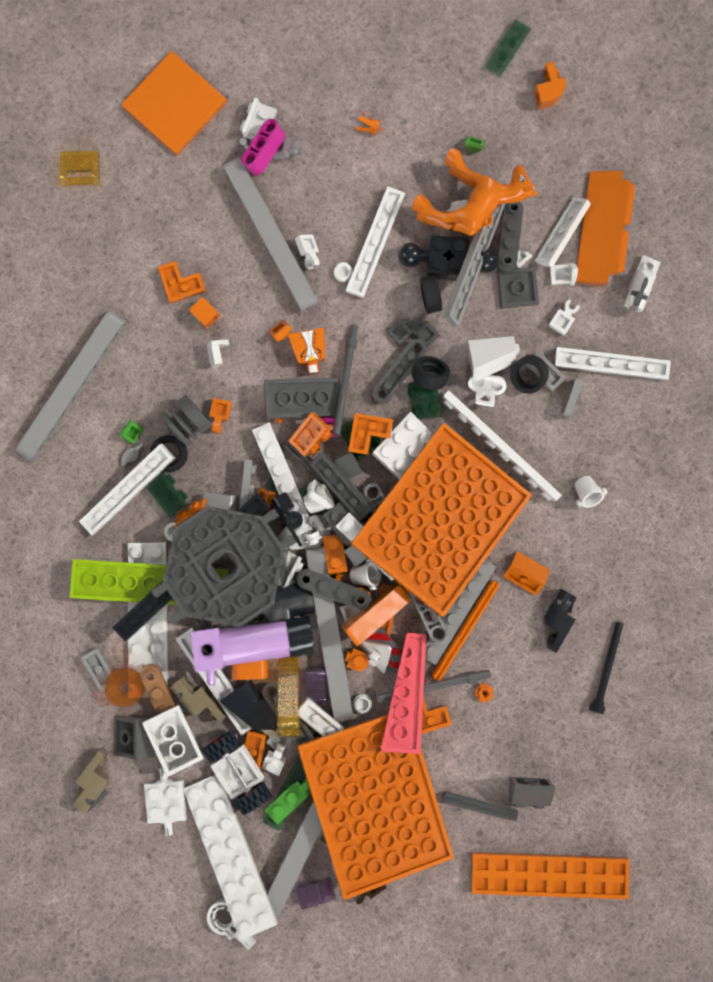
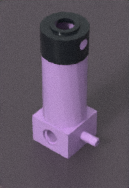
(251, 644)

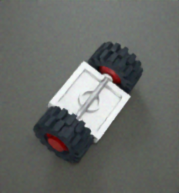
(237, 772)

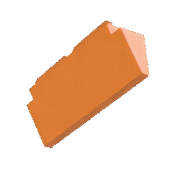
(603, 233)

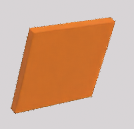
(174, 103)

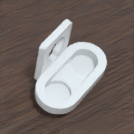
(489, 387)

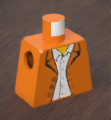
(309, 348)

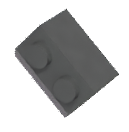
(131, 737)
(531, 791)

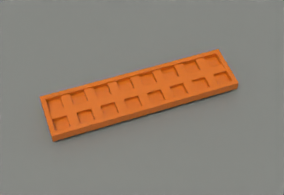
(550, 875)

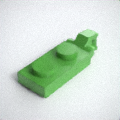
(288, 801)

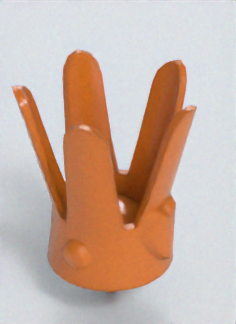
(373, 124)

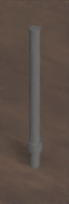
(351, 344)
(470, 678)

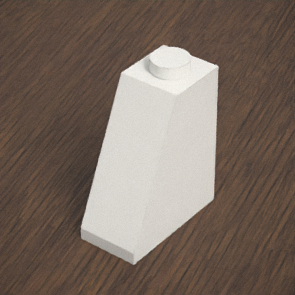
(491, 355)

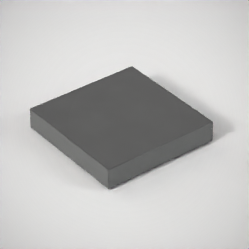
(518, 288)

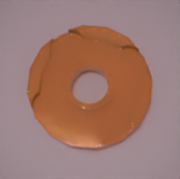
(113, 690)

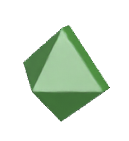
(474, 145)
(131, 431)

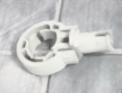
(225, 929)

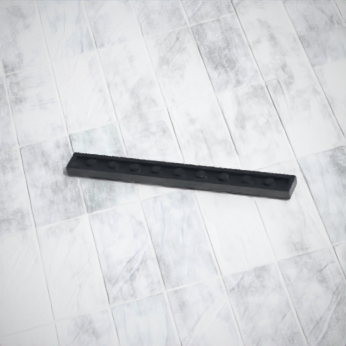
(151, 605)

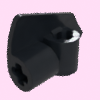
(283, 506)
(291, 602)
(250, 707)

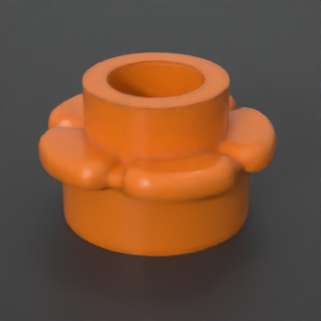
(479, 692)

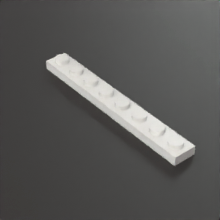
(506, 452)

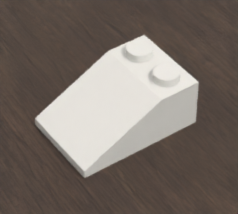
(173, 740)

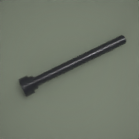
(598, 704)

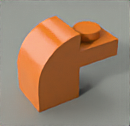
(550, 93)

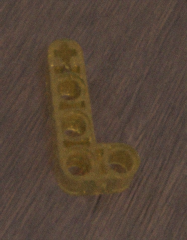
(288, 697)

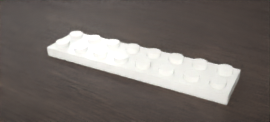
(151, 641)
(230, 857)

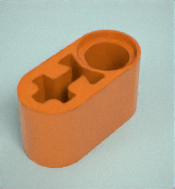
(250, 670)

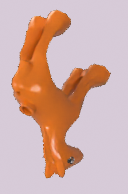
(482, 201)

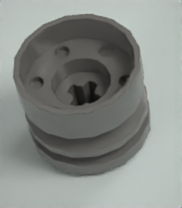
(186, 420)

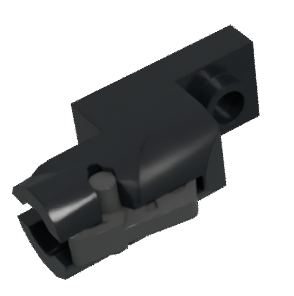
(557, 617)

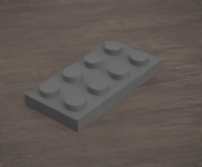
(300, 397)

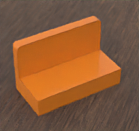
(527, 573)

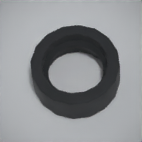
(431, 294)
(427, 380)
(519, 384)
(183, 452)

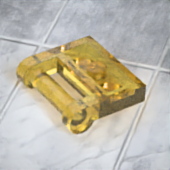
(79, 162)

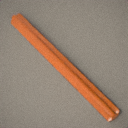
(465, 630)

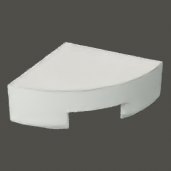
(523, 257)

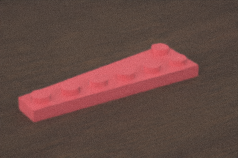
(405, 712)

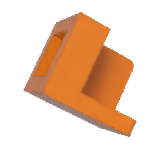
(204, 312)

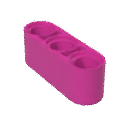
(263, 147)

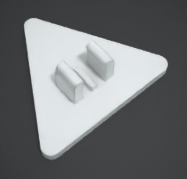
(377, 653)

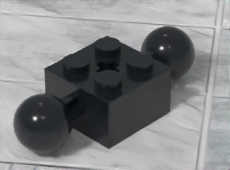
(439, 247)

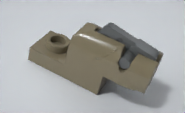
(195, 701)
(92, 784)

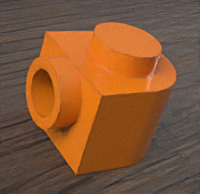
(356, 659)

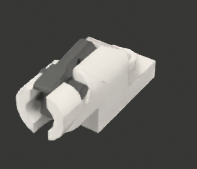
(642, 283)

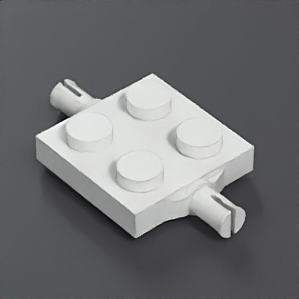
(165, 801)

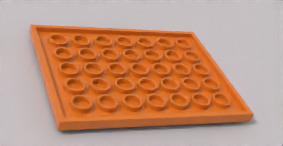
(441, 520)
(373, 807)

